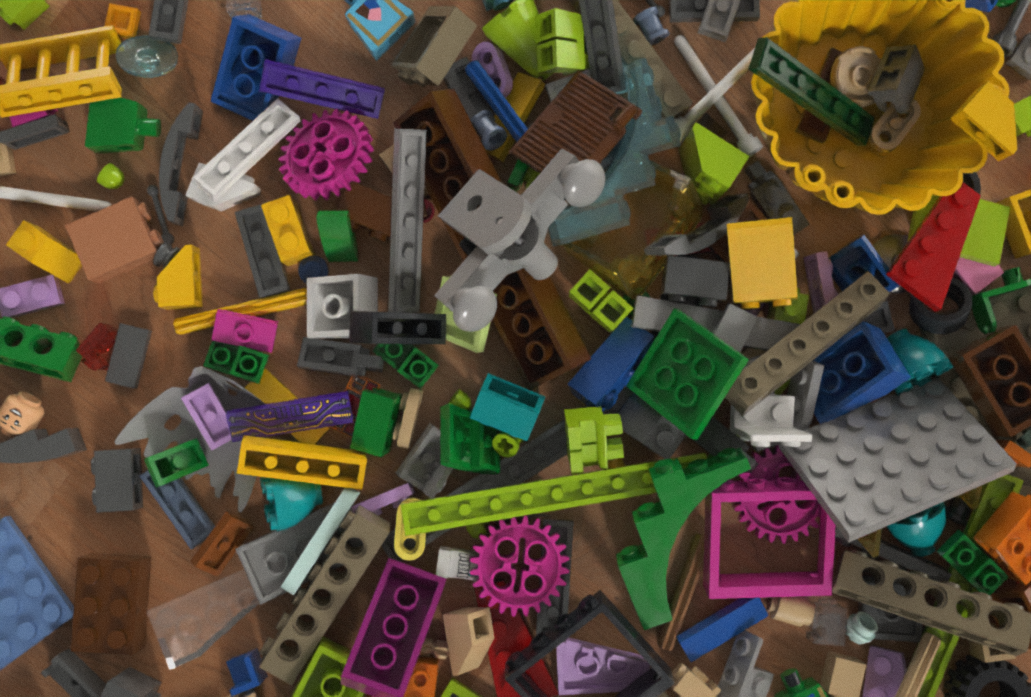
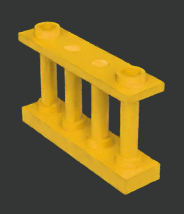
(60, 90)

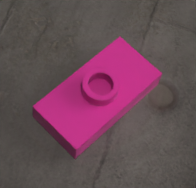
(244, 330)

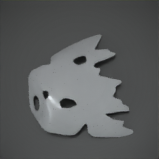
(223, 460)

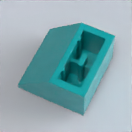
(507, 407)

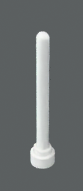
(712, 96)
(746, 142)
(52, 199)

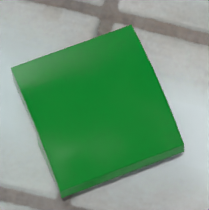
(466, 442)

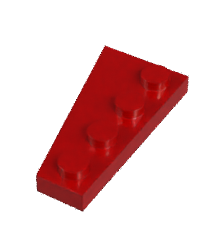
(934, 249)
(512, 636)

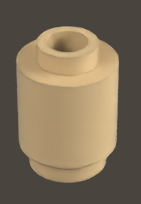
(791, 610)

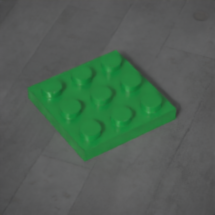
(686, 373)

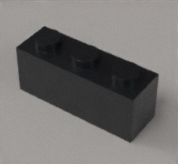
(397, 328)

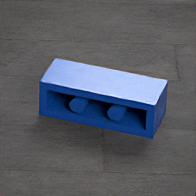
(611, 366)

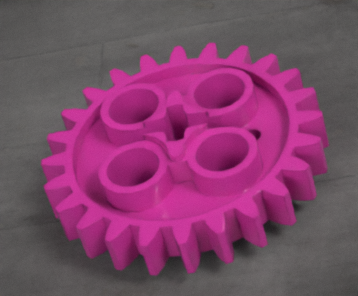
(326, 154)
(793, 517)
(546, 567)

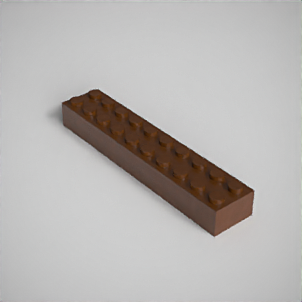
(528, 310)

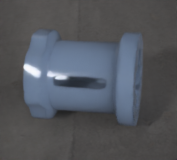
(651, 25)
(490, 133)

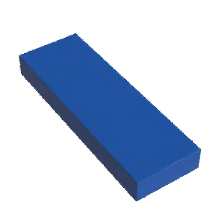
(721, 627)

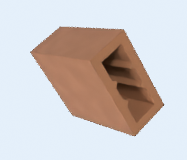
(115, 239)

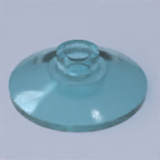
(146, 57)

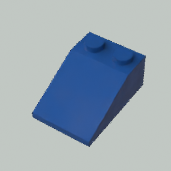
(243, 60)
(857, 372)

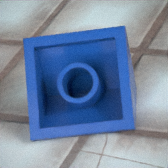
(857, 259)

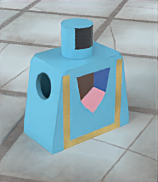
(379, 23)

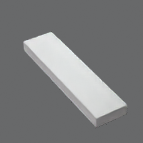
(246, 149)

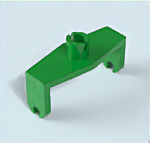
(981, 304)

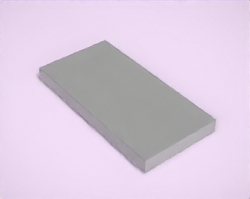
(275, 554)

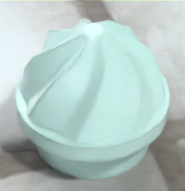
(861, 628)

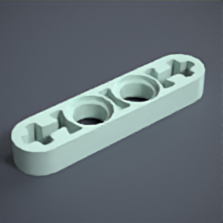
(320, 540)

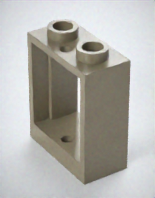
(433, 46)

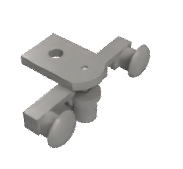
(510, 232)

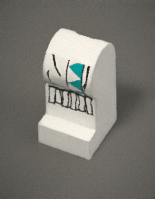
(455, 563)

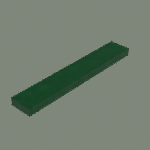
(810, 91)

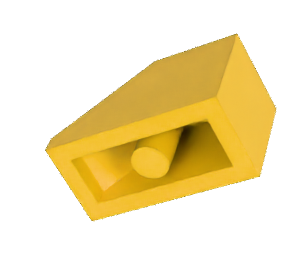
(989, 120)
(45, 251)
(180, 281)

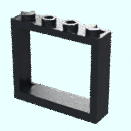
(649, 684)

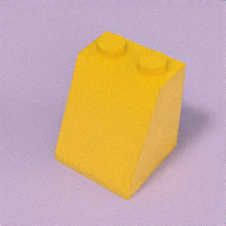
(762, 262)

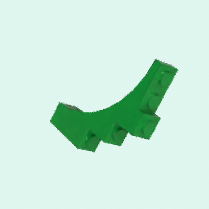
(659, 523)

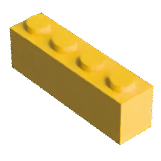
(302, 462)

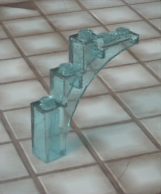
(630, 167)

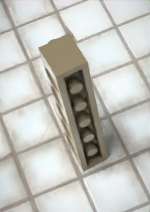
(806, 343)
(1014, 622)
(288, 661)

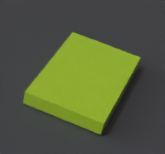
(985, 234)

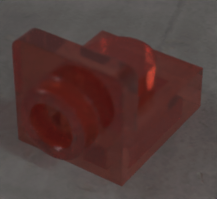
(97, 342)

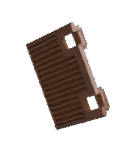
(577, 123)

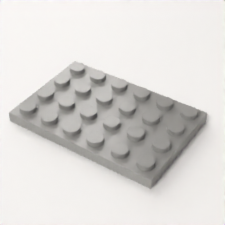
(896, 458)

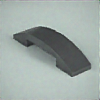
(185, 126)
(721, 213)

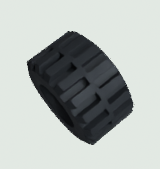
(975, 674)

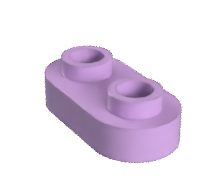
(497, 68)

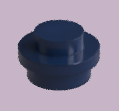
(312, 267)

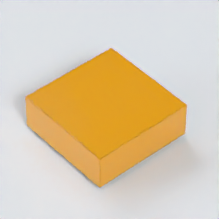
(124, 20)

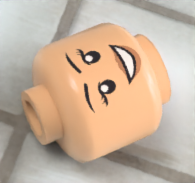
(20, 414)

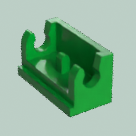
(376, 421)

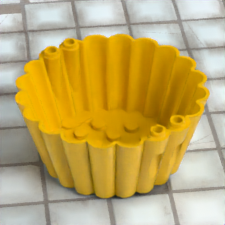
(934, 150)

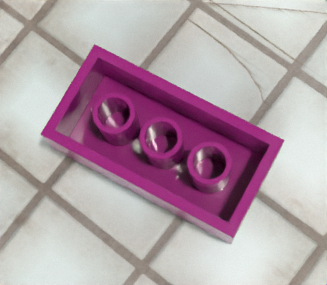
(393, 631)

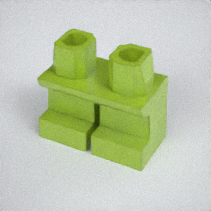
(561, 42)
(604, 307)
(587, 438)

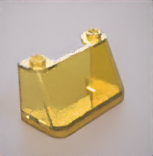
(655, 211)

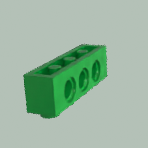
(58, 363)

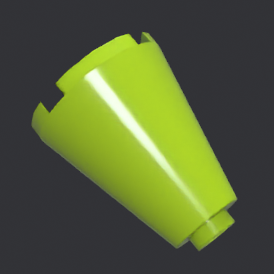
(516, 35)

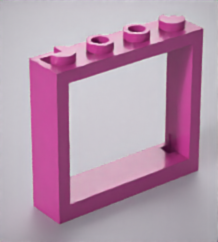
(764, 584)

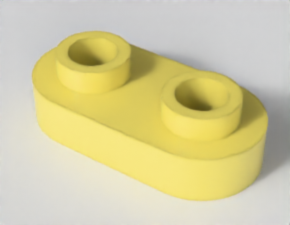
(400, 549)

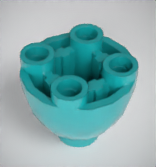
(919, 357)
(289, 501)
(920, 530)

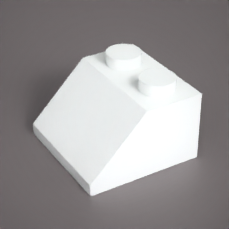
(332, 300)

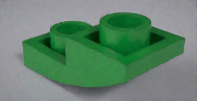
(337, 236)
(236, 361)
(407, 361)
(972, 563)

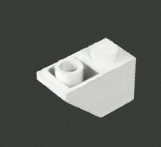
(240, 192)

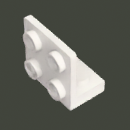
(769, 423)

